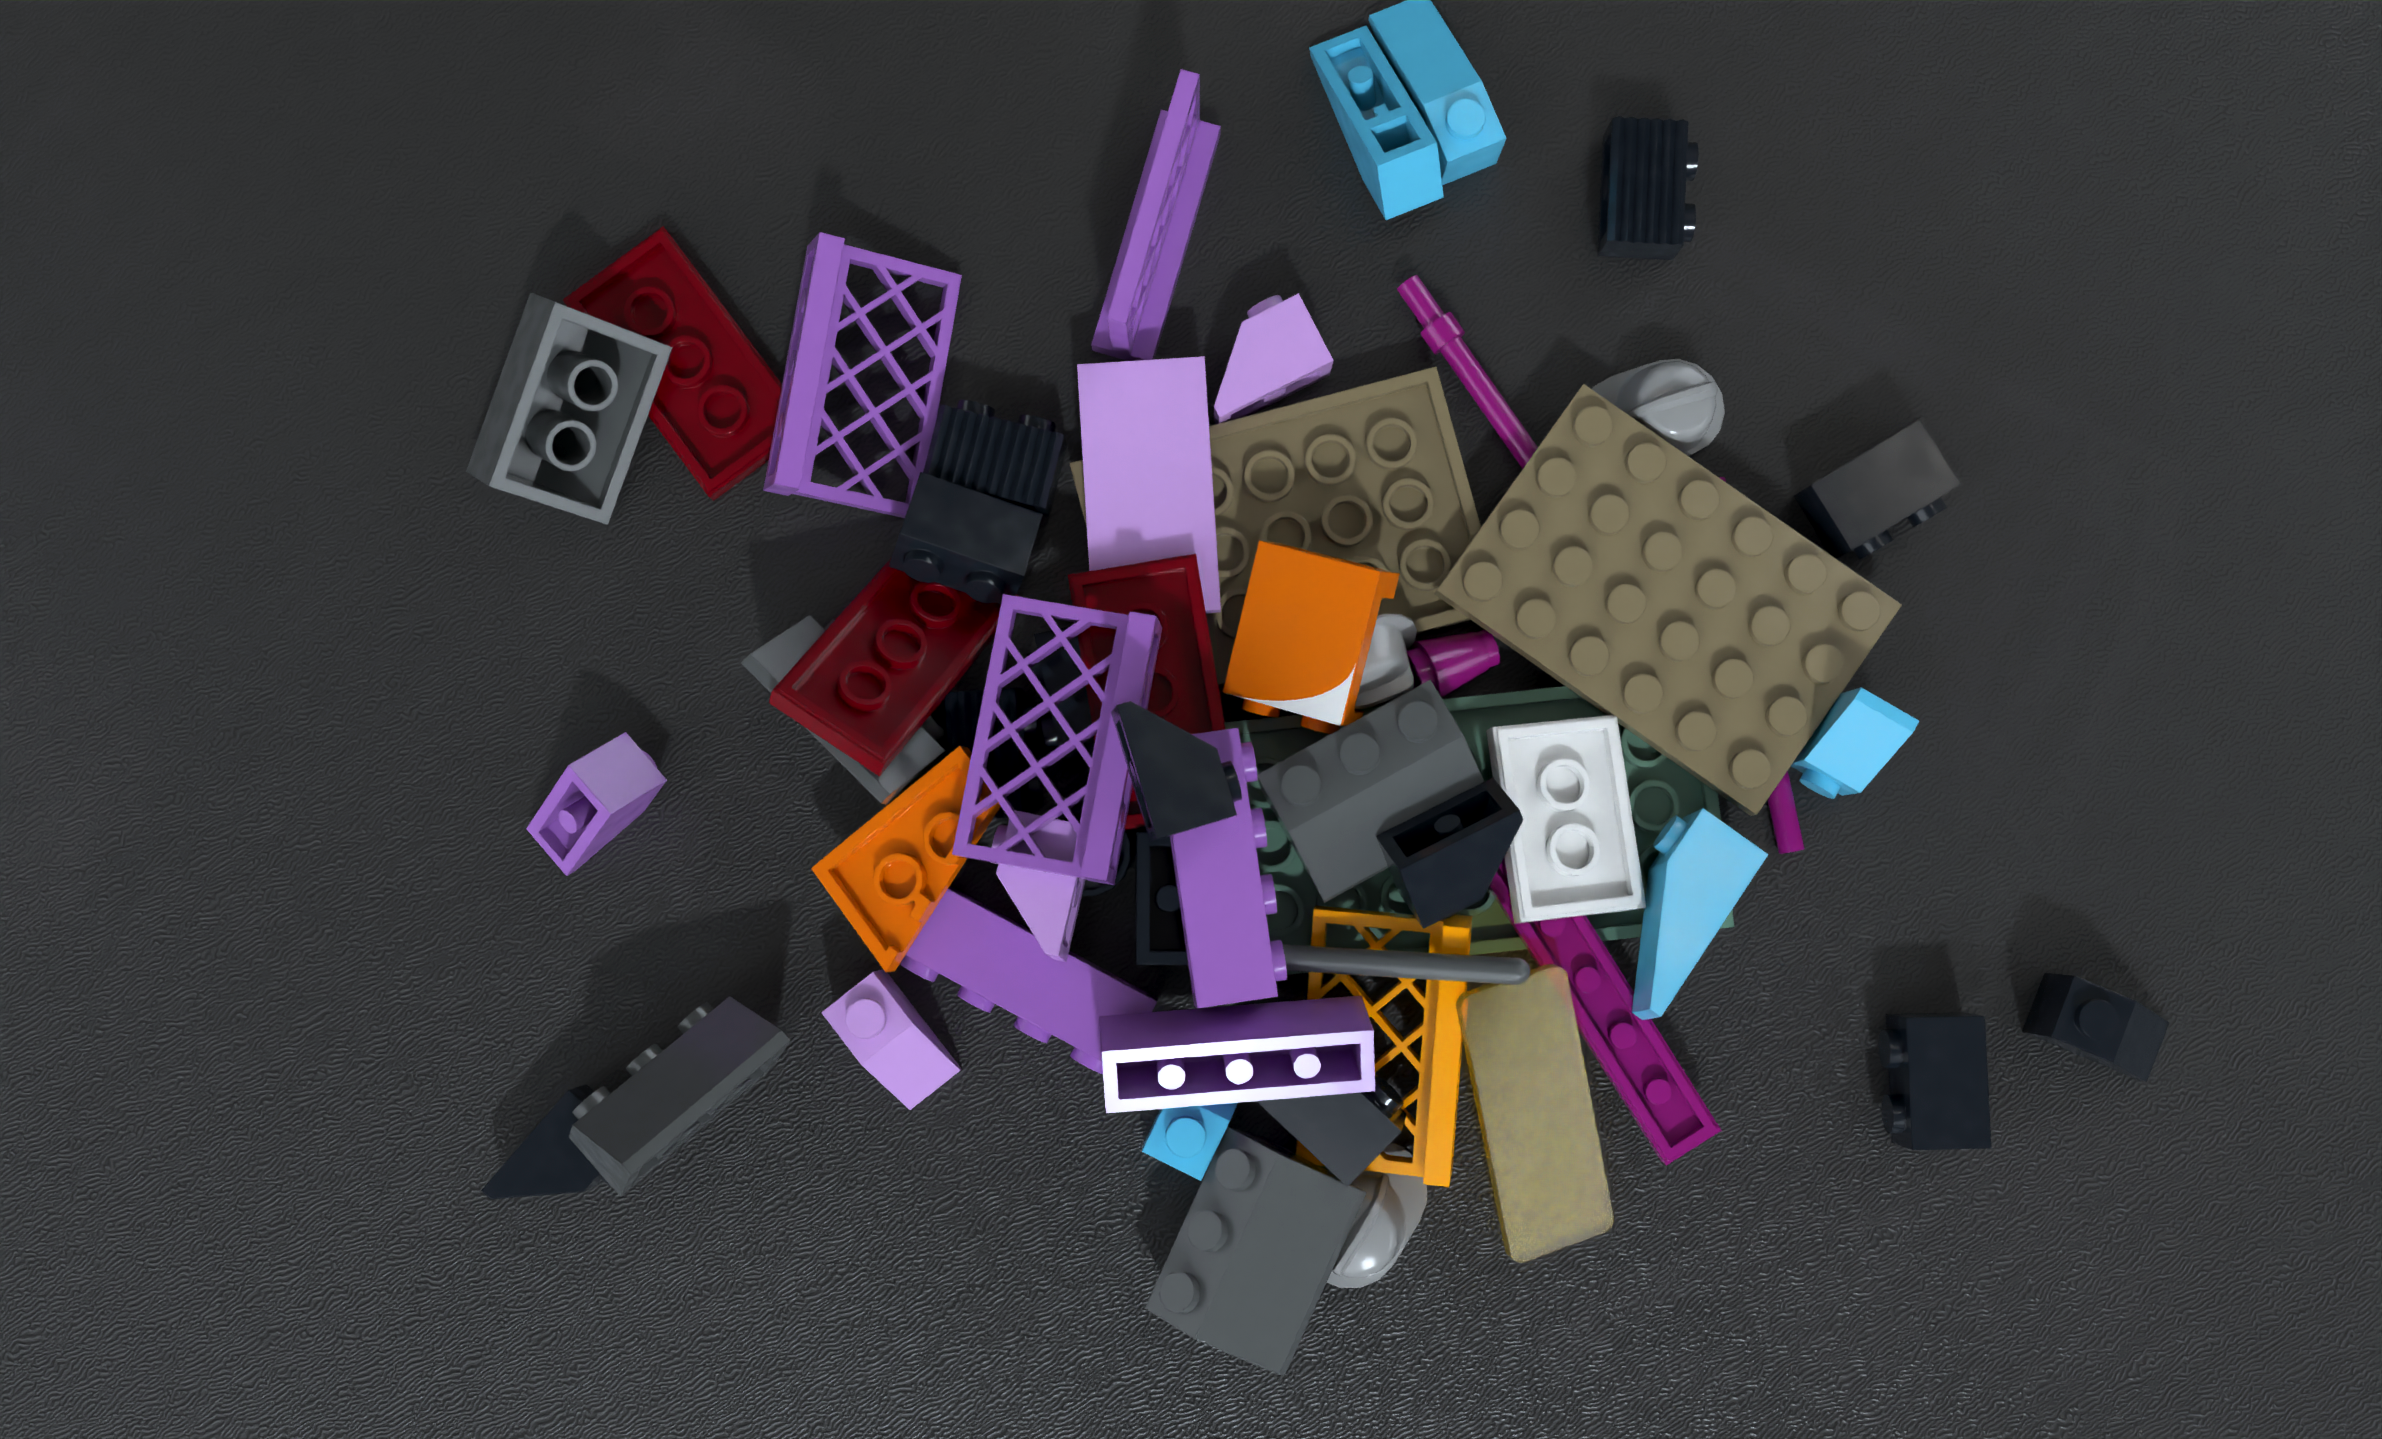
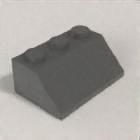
(568, 410)
(918, 756)
(1366, 782)
(675, 1091)
(1255, 1251)

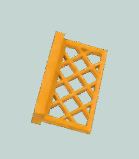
(1440, 1032)

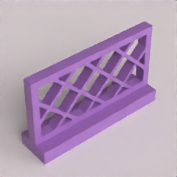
(1158, 228)
(810, 363)
(1108, 782)

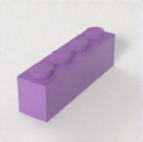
(1226, 896)
(1007, 967)
(1237, 1054)

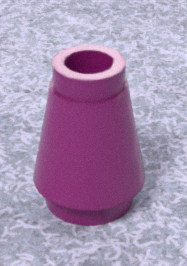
(1452, 659)

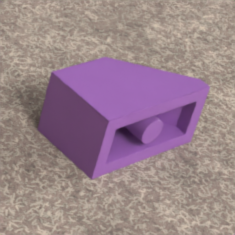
(595, 802)

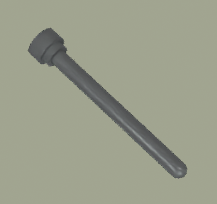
(1406, 964)

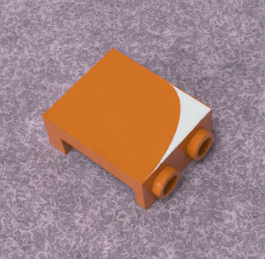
(1306, 635)

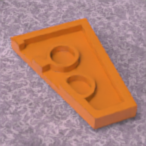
(902, 860)

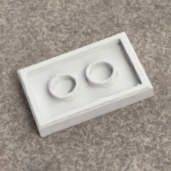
(1577, 825)

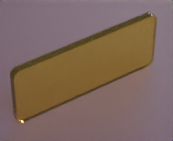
(1535, 1113)

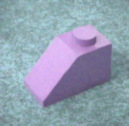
(1271, 358)
(1043, 898)
(891, 1039)

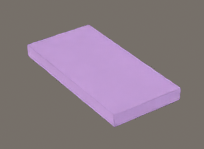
(1148, 465)

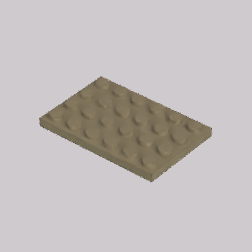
(1345, 477)
(1668, 600)

